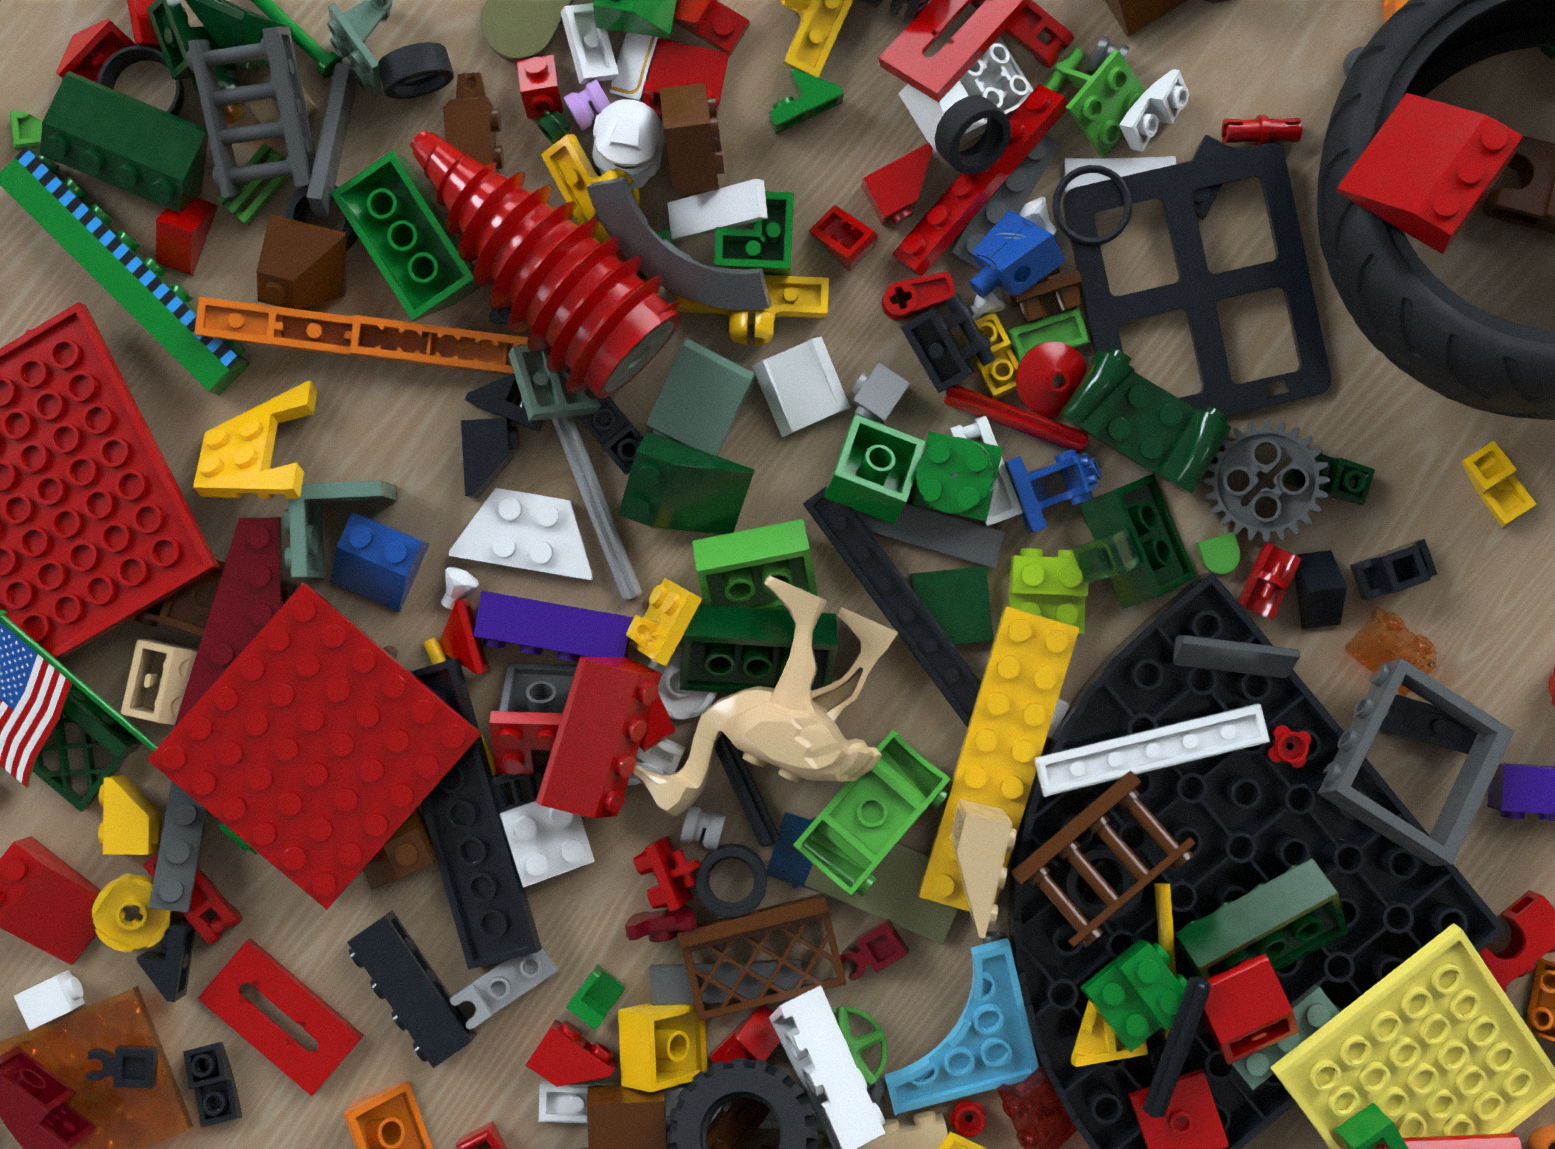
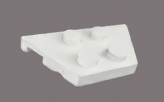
(526, 534)

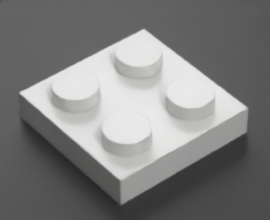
(545, 841)

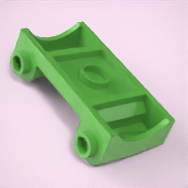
(872, 815)

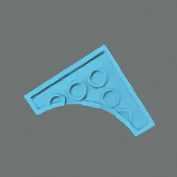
(985, 1046)

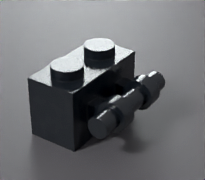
(938, 348)

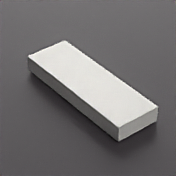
(717, 208)

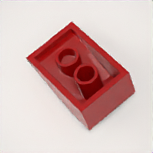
(46, 900)

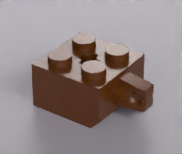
(691, 138)

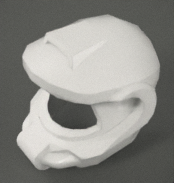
(628, 136)

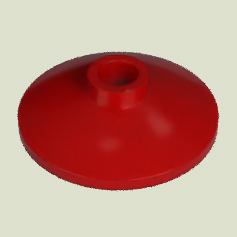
(1037, 372)

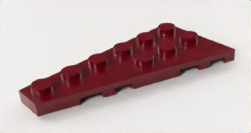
(243, 604)

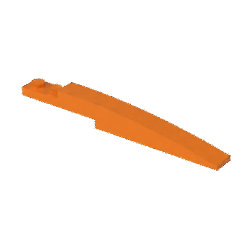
(356, 336)

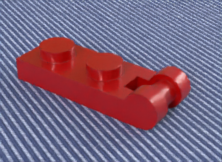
(1030, 25)
(204, 897)

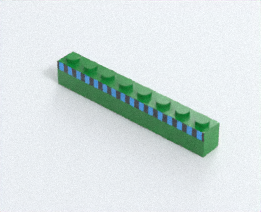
(120, 269)

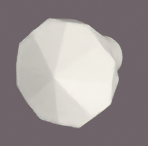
(1037, 212)
(991, 303)
(458, 584)

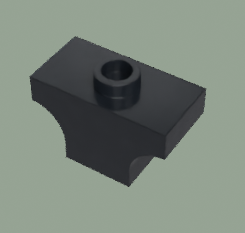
(1394, 570)

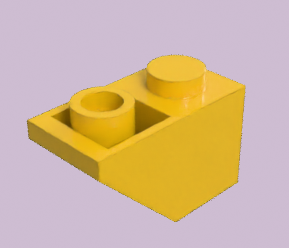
(129, 819)

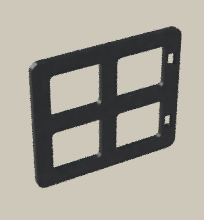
(1199, 289)

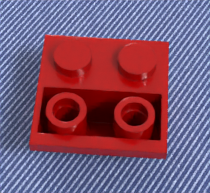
(1247, 1009)

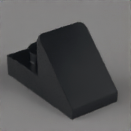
(498, 399)
(171, 970)

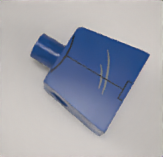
(1014, 256)

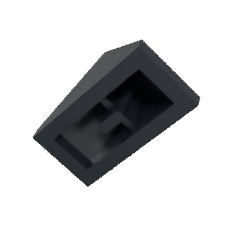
(1319, 590)

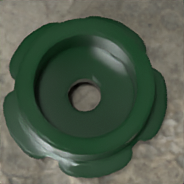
(553, 126)

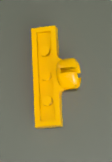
(816, 33)
(573, 174)
(789, 298)

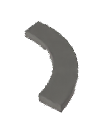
(681, 275)

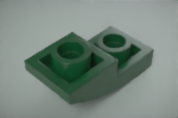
(1347, 479)

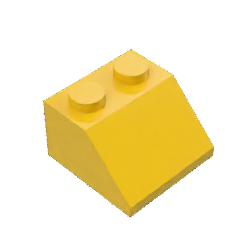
(661, 1045)

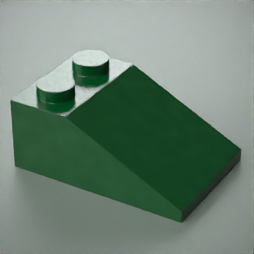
(684, 488)

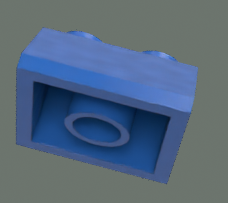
(377, 561)

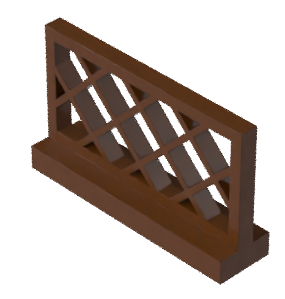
(757, 923)

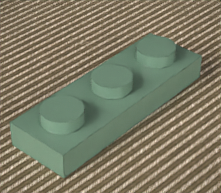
(1311, 1013)

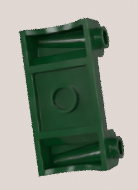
(1145, 421)

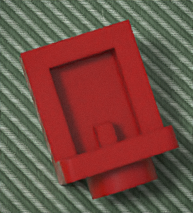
(539, 86)

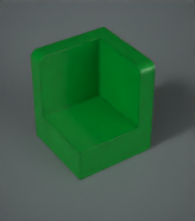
(595, 997)
(1369, 1129)

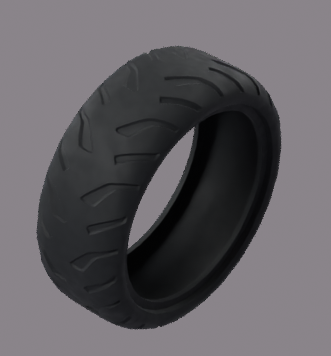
(1373, 264)

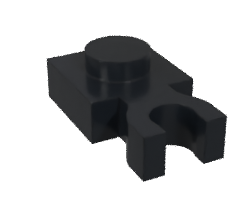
(130, 1066)

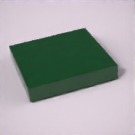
(957, 602)

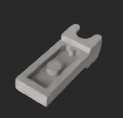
(504, 984)

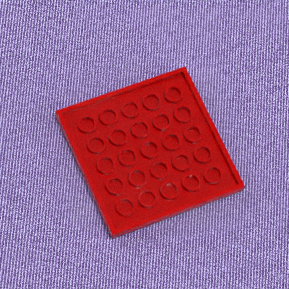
(314, 745)

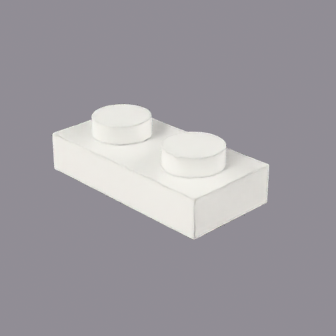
(588, 44)

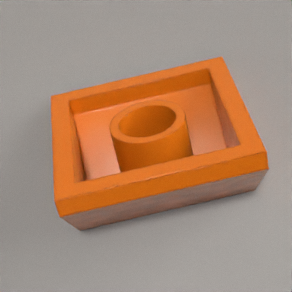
(387, 1120)

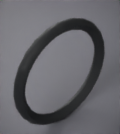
(1127, 205)

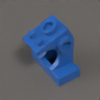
(1078, 473)

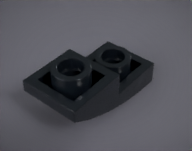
(614, 433)
(214, 1084)

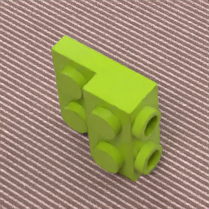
(1048, 586)

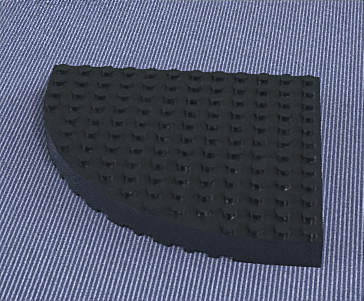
(1247, 829)

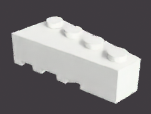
(827, 1070)

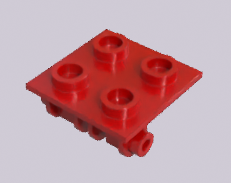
(682, 65)

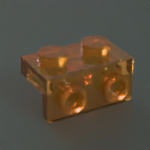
(1388, 639)

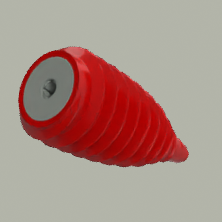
(550, 272)

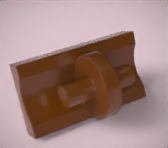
(1063, 288)

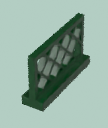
(94, 724)

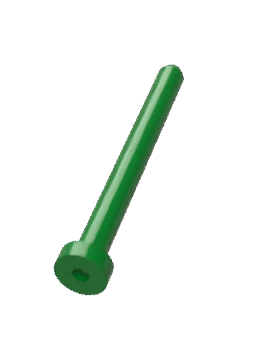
(325, 61)

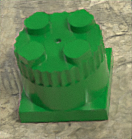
(957, 476)

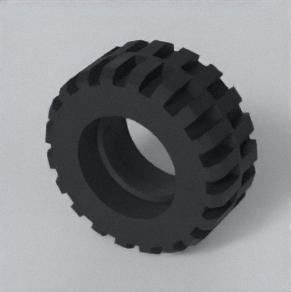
(742, 1080)

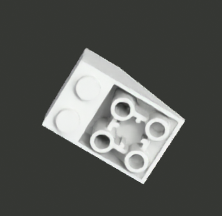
(991, 76)

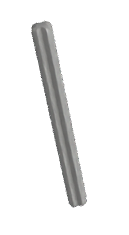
(597, 507)

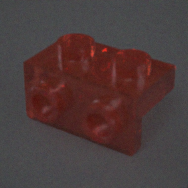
(1037, 1112)

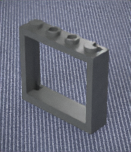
(1471, 783)

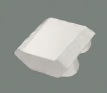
(801, 386)

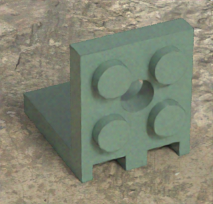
(305, 520)

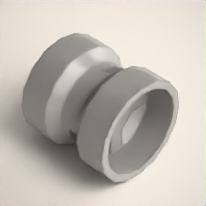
(702, 827)

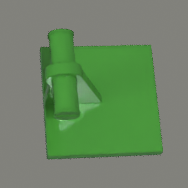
(1101, 98)

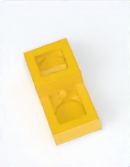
(1496, 484)

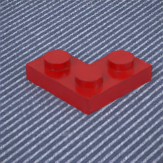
(518, 735)

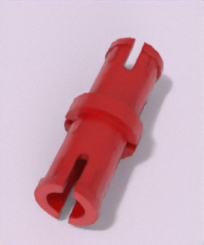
(1261, 130)

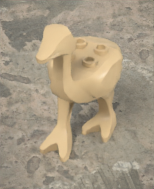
(787, 722)

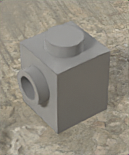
(878, 393)

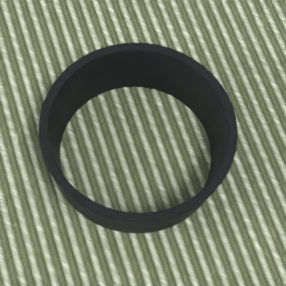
(125, 57)

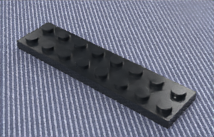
(472, 846)

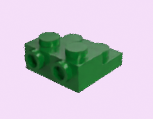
(1136, 993)

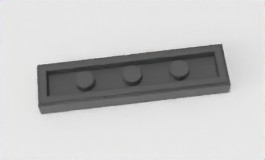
(331, 139)
(940, 534)
(672, 985)

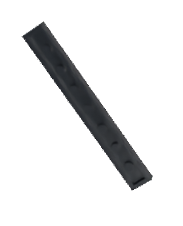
(897, 602)

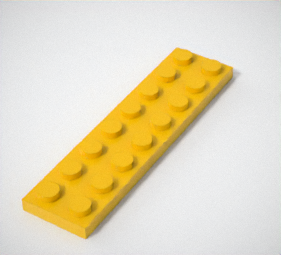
(1002, 736)

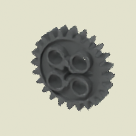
(1292, 505)

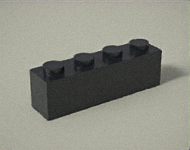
(411, 989)

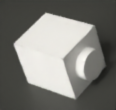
(50, 999)

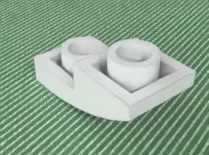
(1157, 104)

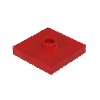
(1189, 1119)

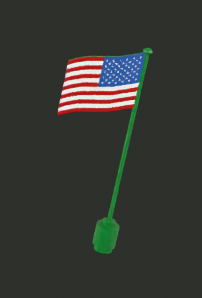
(32, 702)

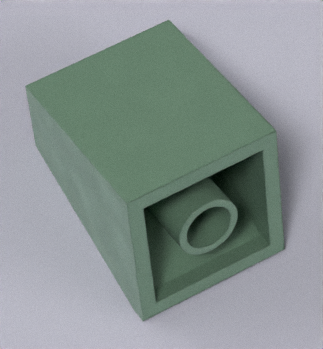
(701, 399)

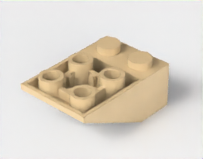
(158, 680)
(980, 842)

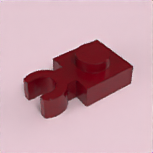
(878, 948)

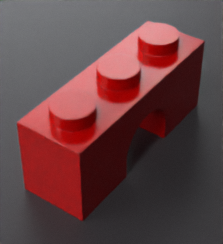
(1532, 937)

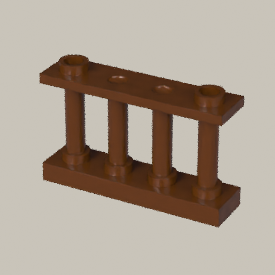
(1096, 821)

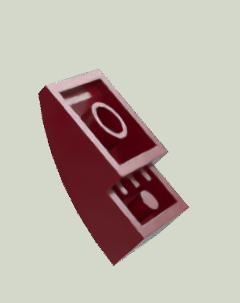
(37, 1105)

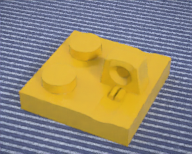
(664, 621)

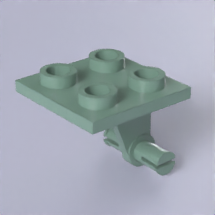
(350, 33)

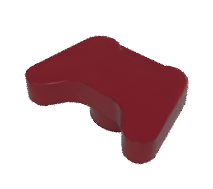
(661, 924)

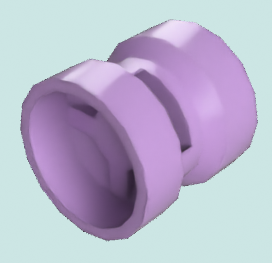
(579, 105)

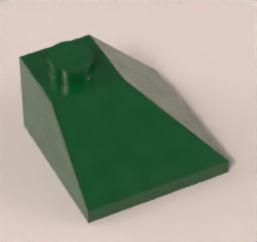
(233, 25)

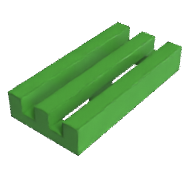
(264, 197)

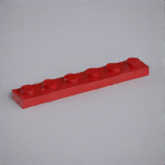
(972, 191)

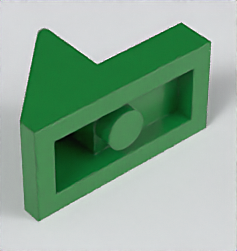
(814, 98)

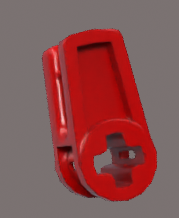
(922, 295)

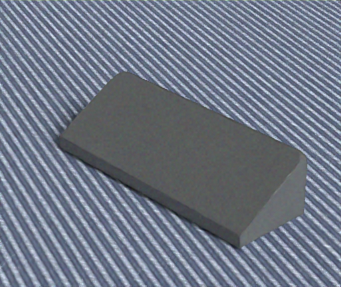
(1234, 656)

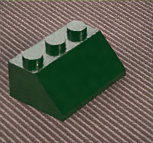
(1154, 535)

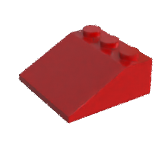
(1430, 168)

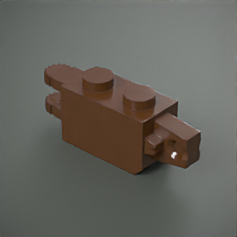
(472, 121)

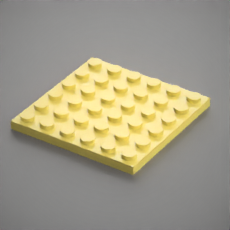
(1427, 1048)

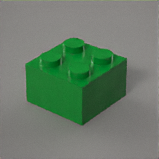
(874, 469)

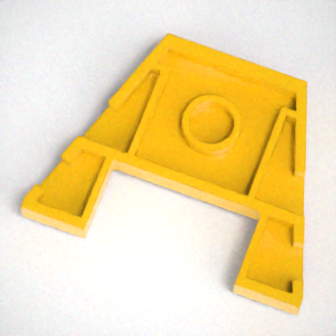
(240, 451)

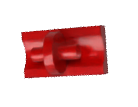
(1268, 581)
(671, 871)

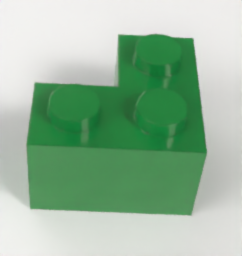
(764, 246)

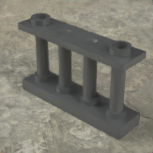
(283, 87)

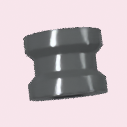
(1102, 51)

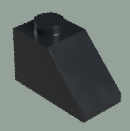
(486, 451)

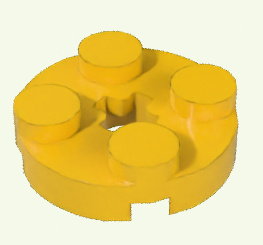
(109, 916)

